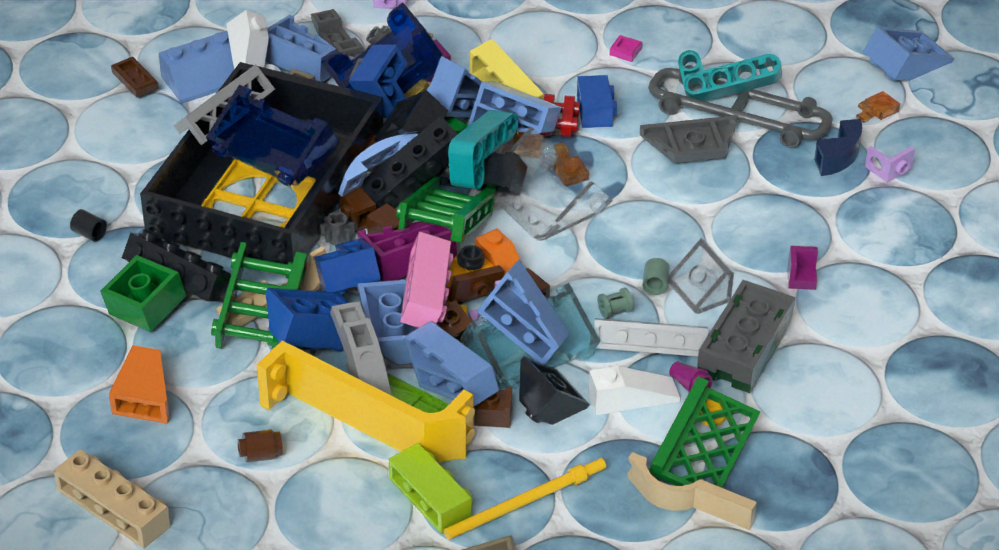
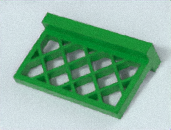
(684, 424)

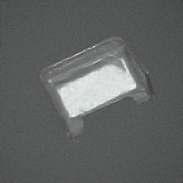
(544, 201)

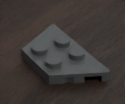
(691, 139)

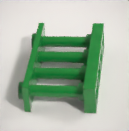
(447, 209)
(294, 272)

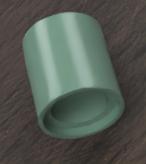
(655, 276)

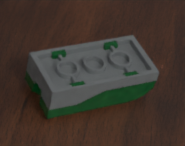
(746, 335)

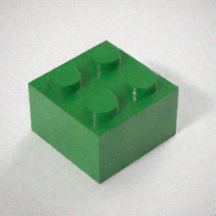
(143, 293)

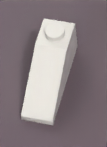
(248, 38)
(628, 389)

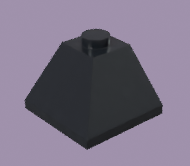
(411, 116)
(547, 393)

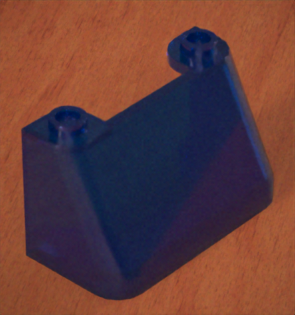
(411, 40)
(270, 138)

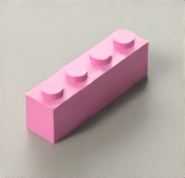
(427, 281)

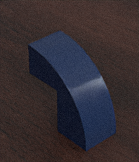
(839, 153)

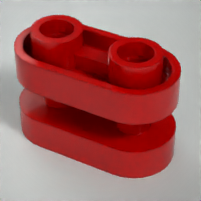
(569, 112)

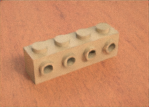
(112, 498)

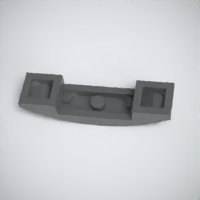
(329, 27)

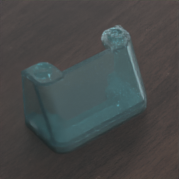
(506, 355)

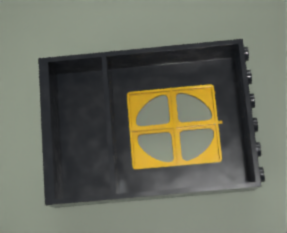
(193, 177)

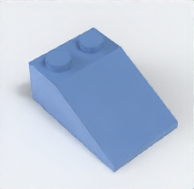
(905, 53)

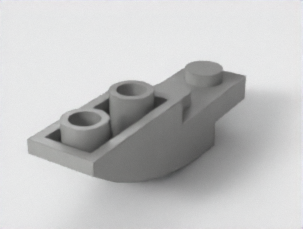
(360, 345)

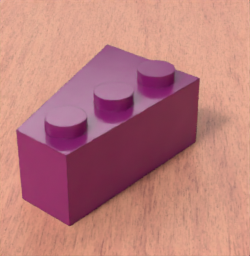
(394, 247)

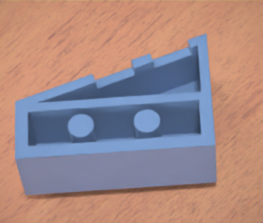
(530, 110)

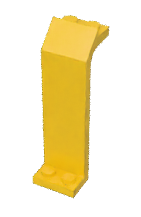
(363, 405)

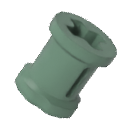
(615, 303)

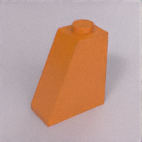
(141, 387)

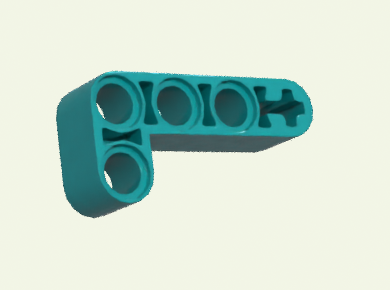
(730, 72)
(475, 144)

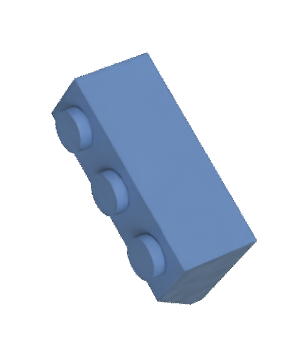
(197, 67)
(383, 305)

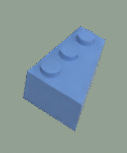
(295, 48)
(454, 88)
(524, 314)
(448, 365)

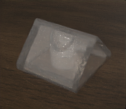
(702, 279)

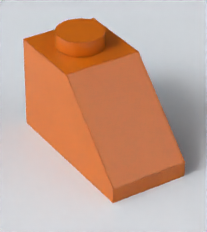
(498, 249)

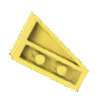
(491, 63)

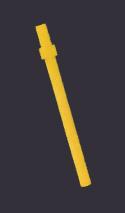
(575, 475)

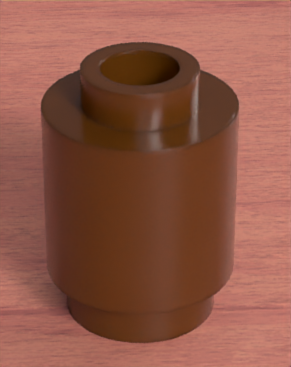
(260, 445)

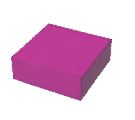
(625, 48)

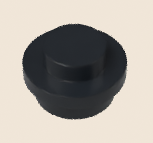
(471, 258)

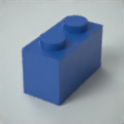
(596, 101)

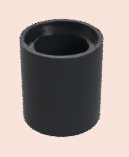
(88, 225)

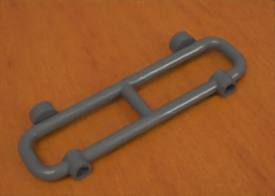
(790, 134)

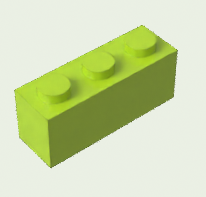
(430, 487)

